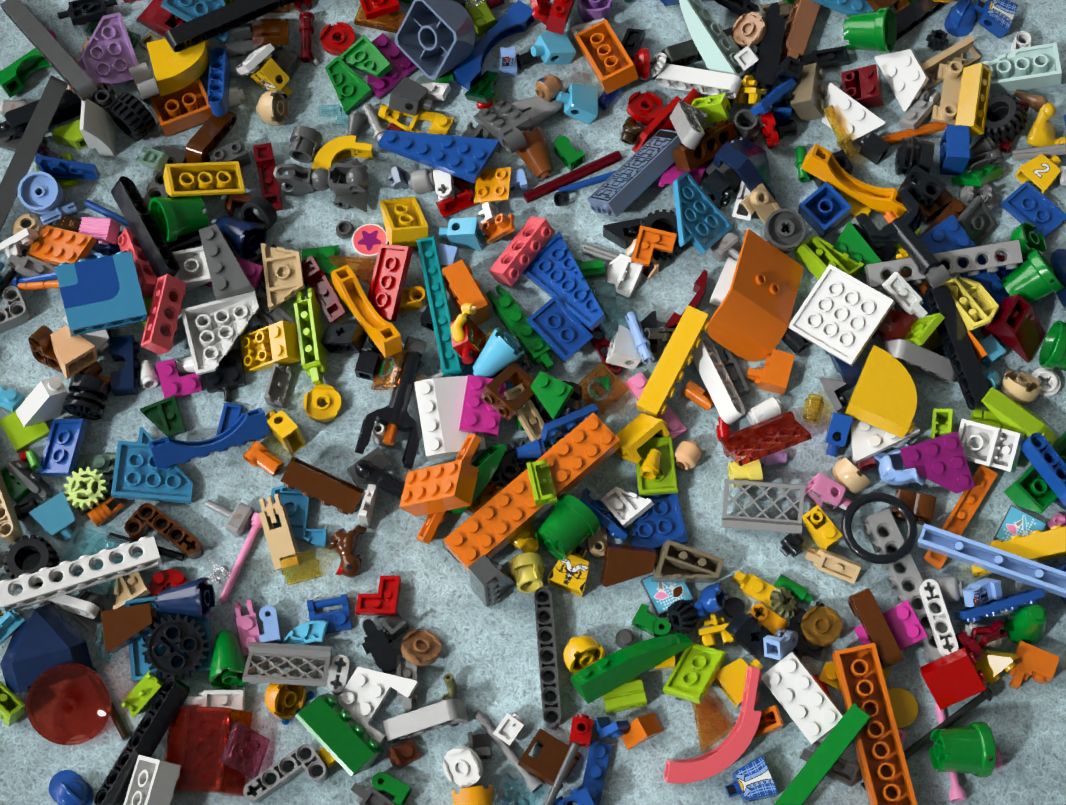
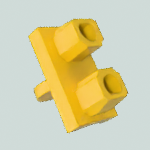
(748, 88)
(707, 634)

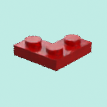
(383, 603)

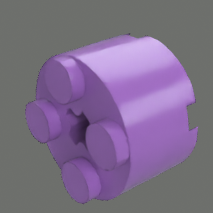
(594, 9)

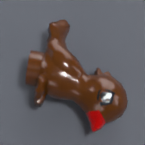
(345, 546)

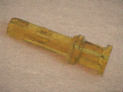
(842, 138)

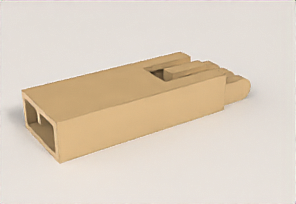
(280, 539)

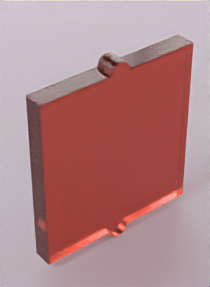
(896, 325)

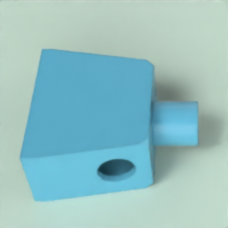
(553, 48)
(580, 102)
(463, 233)
(55, 516)

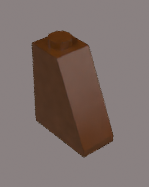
(626, 562)
(126, 625)

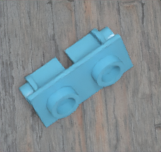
(9, 623)

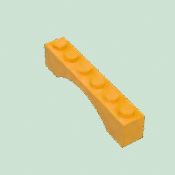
(824, 166)
(380, 331)

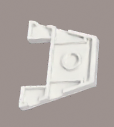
(367, 692)

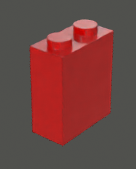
(953, 678)

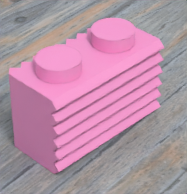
(102, 229)

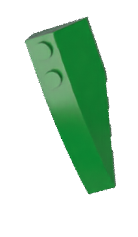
(1030, 488)
(626, 664)

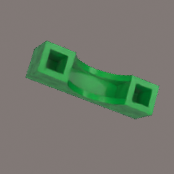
(15, 75)

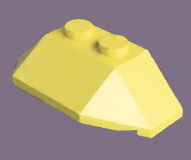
(973, 302)

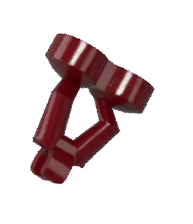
(990, 634)

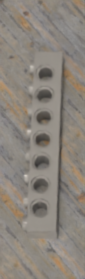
(1010, 250)
(884, 521)

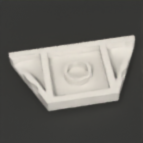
(903, 75)
(854, 117)
(870, 440)

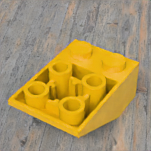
(270, 345)

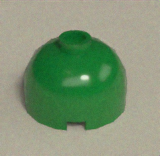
(1028, 238)

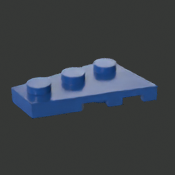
(773, 97)

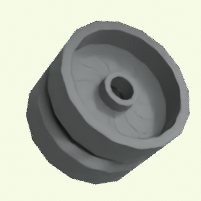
(791, 223)

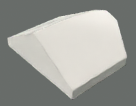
(624, 275)

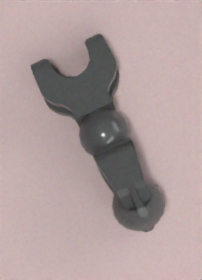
(321, 179)

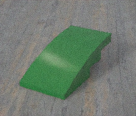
(487, 465)

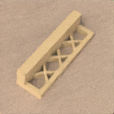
(947, 56)

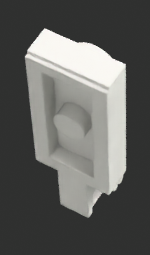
(904, 295)
(219, 698)

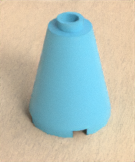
(497, 354)

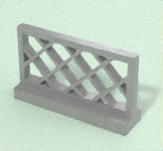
(762, 523)
(287, 655)

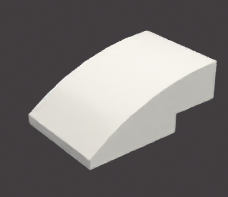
(98, 128)
(192, 267)
(990, 445)

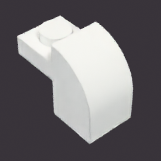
(739, 210)

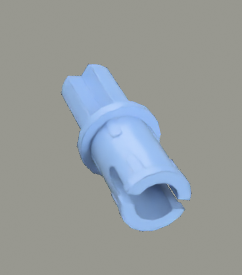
(56, 214)

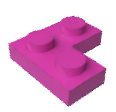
(175, 385)

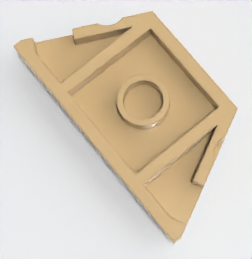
(282, 274)

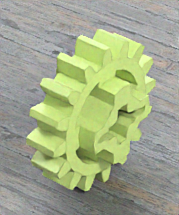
(94, 482)

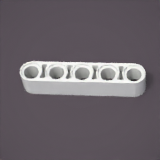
(702, 80)
(718, 382)

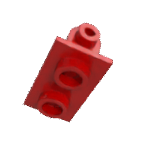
(453, 205)

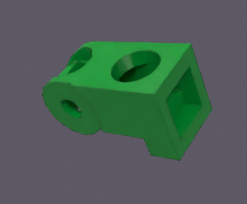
(567, 153)
(650, 623)
(387, 784)

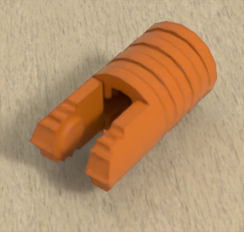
(698, 395)
(102, 512)

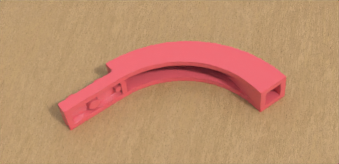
(731, 748)

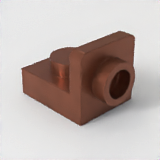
(403, 754)

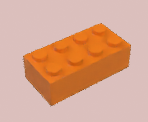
(606, 56)
(439, 488)

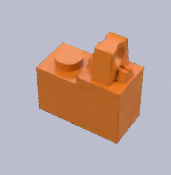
(775, 373)
(1033, 663)

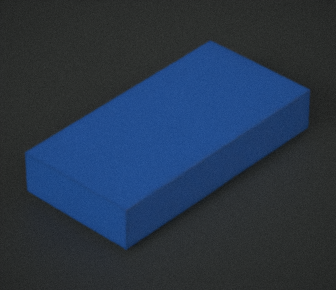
(229, 416)

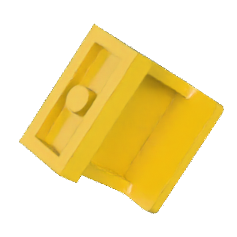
(638, 433)

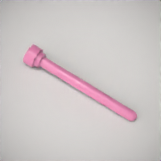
(256, 525)
(956, 791)

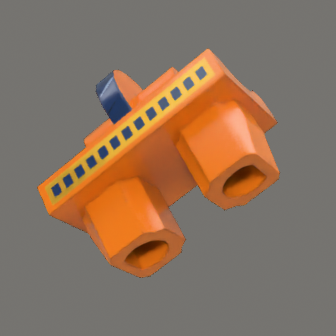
(500, 229)

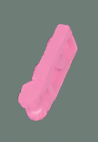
(247, 626)

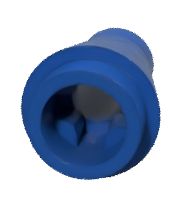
(531, 450)

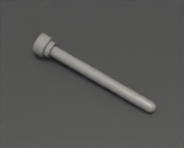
(533, 783)

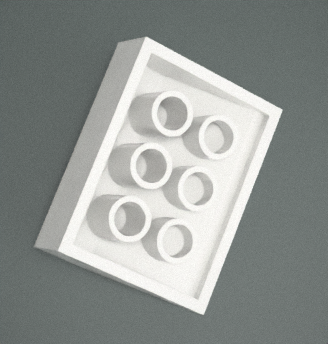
(440, 415)

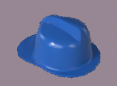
(961, 18)
(70, 789)

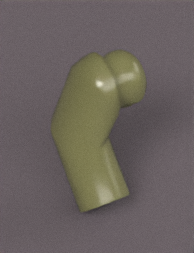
(451, 687)

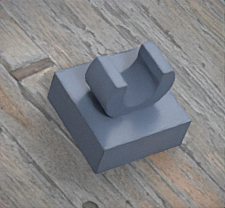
(399, 177)

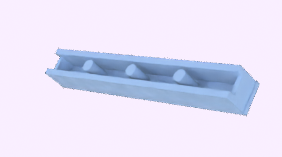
(993, 560)

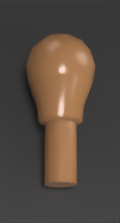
(1034, 101)

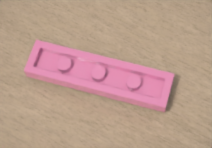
(675, 426)

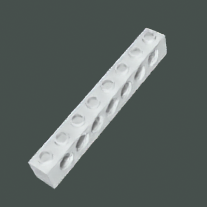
(89, 577)

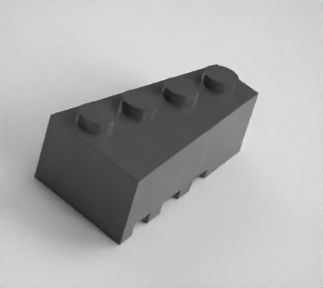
(223, 265)
(489, 580)

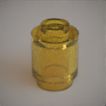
(813, 408)

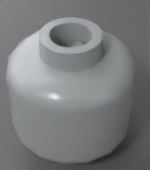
(421, 181)
(951, 589)

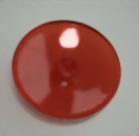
(69, 704)

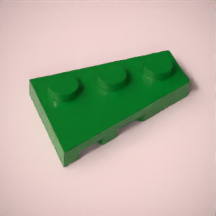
(348, 85)

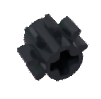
(937, 40)
(792, 545)

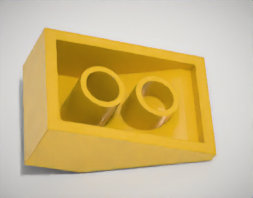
(403, 221)

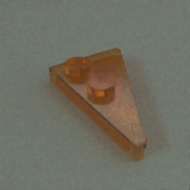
(362, 267)
(710, 723)

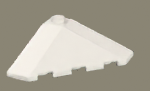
(214, 328)

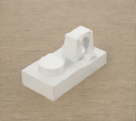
(22, 238)

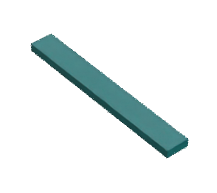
(438, 305)

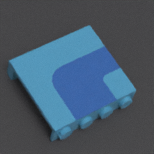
(101, 293)

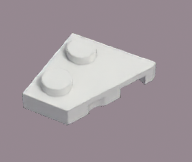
(626, 505)

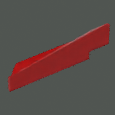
(662, 120)

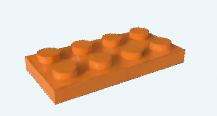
(61, 246)

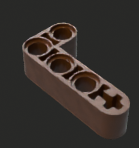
(209, 137)
(43, 352)
(168, 533)
(866, 608)

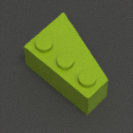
(818, 254)

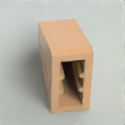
(72, 352)

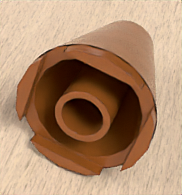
(536, 153)

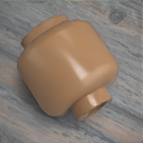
(548, 87)

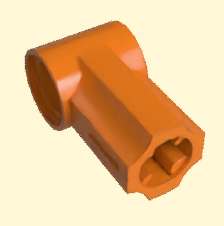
(260, 456)

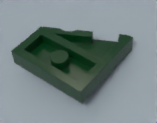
(483, 88)
(166, 416)

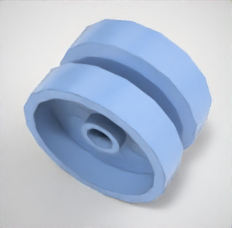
(40, 193)

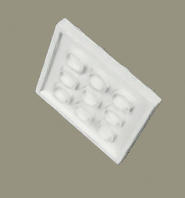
(841, 314)

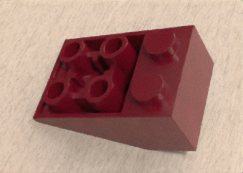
(158, 18)
(1018, 326)

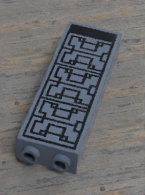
(635, 174)

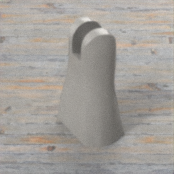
(538, 109)

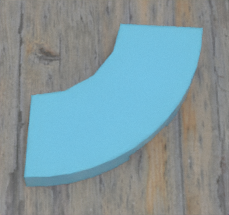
(307, 633)

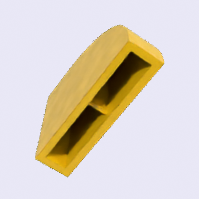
(177, 69)
(884, 394)

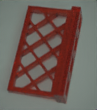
(757, 435)

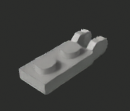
(919, 110)

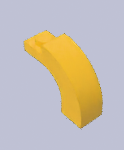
(342, 148)

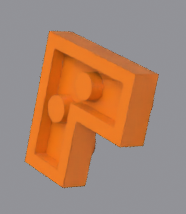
(651, 239)

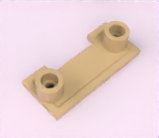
(951, 76)
(763, 206)

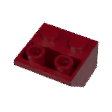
(864, 86)

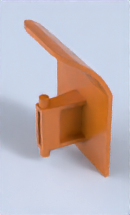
(758, 301)

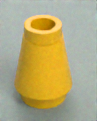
(651, 465)

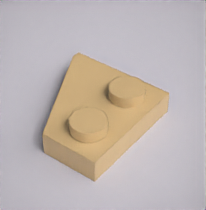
(129, 588)

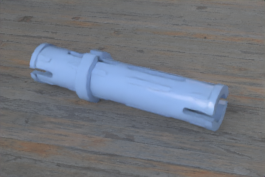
(642, 344)

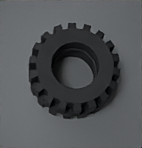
(131, 116)
(1011, 124)
(663, 221)
(24, 548)

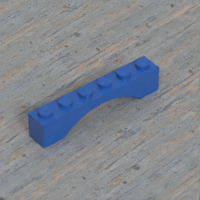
(515, 21)
(248, 427)

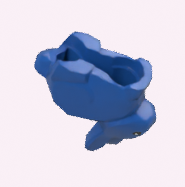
(711, 600)

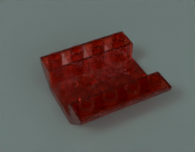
(197, 744)

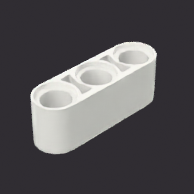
(724, 282)

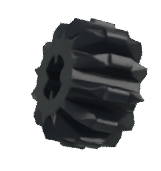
(683, 616)

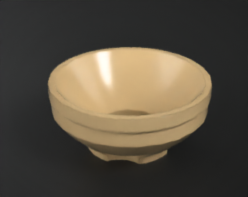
(35, 225)

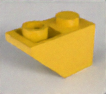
(821, 528)
(994, 663)

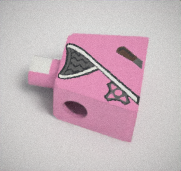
(826, 493)

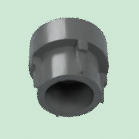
(106, 95)
(746, 124)
(304, 143)

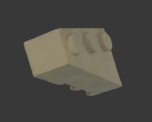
(809, 93)
(686, 564)

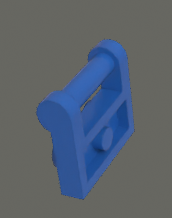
(338, 620)

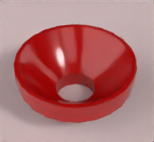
(642, 63)

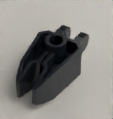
(378, 645)

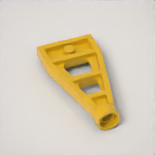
(440, 123)

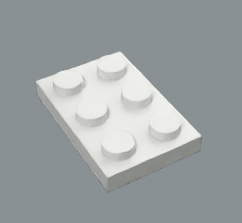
(251, 62)

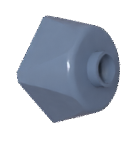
(436, 35)

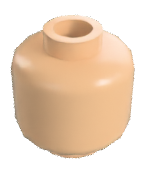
(687, 454)

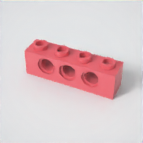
(521, 251)
(145, 273)
(161, 305)

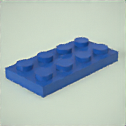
(1006, 603)

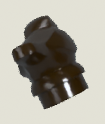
(630, 131)

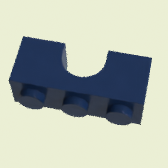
(126, 380)

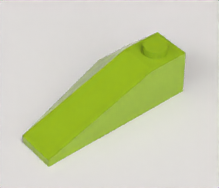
(1016, 416)

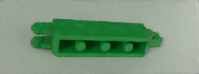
(515, 322)

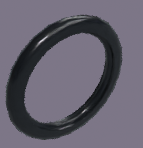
(857, 549)

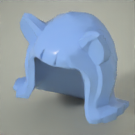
(893, 471)

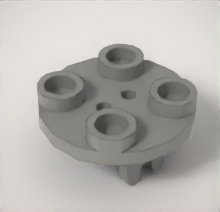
(969, 193)

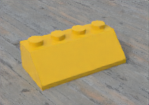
(203, 179)

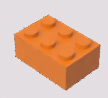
(182, 108)
(465, 289)

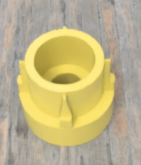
(750, 472)
(527, 571)

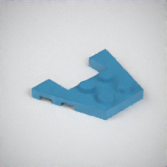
(298, 510)

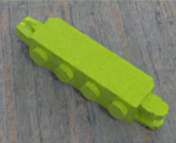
(310, 335)

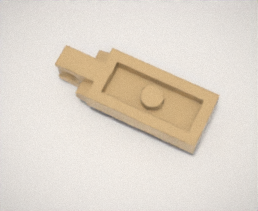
(834, 564)

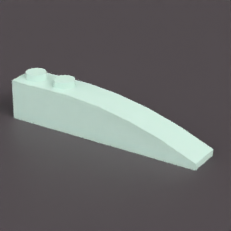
(710, 40)
(1026, 69)

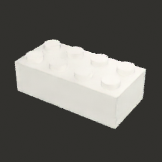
(802, 697)
(152, 782)

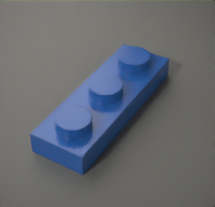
(596, 769)

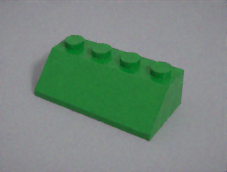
(340, 734)

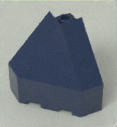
(748, 162)
(40, 644)

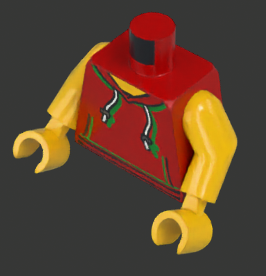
(466, 336)

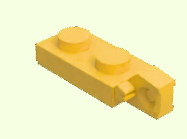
(755, 588)

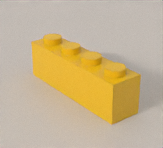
(974, 98)

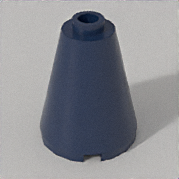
(242, 235)
(188, 599)

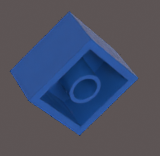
(955, 150)
(824, 209)

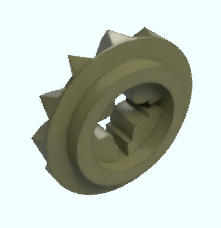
(777, 597)

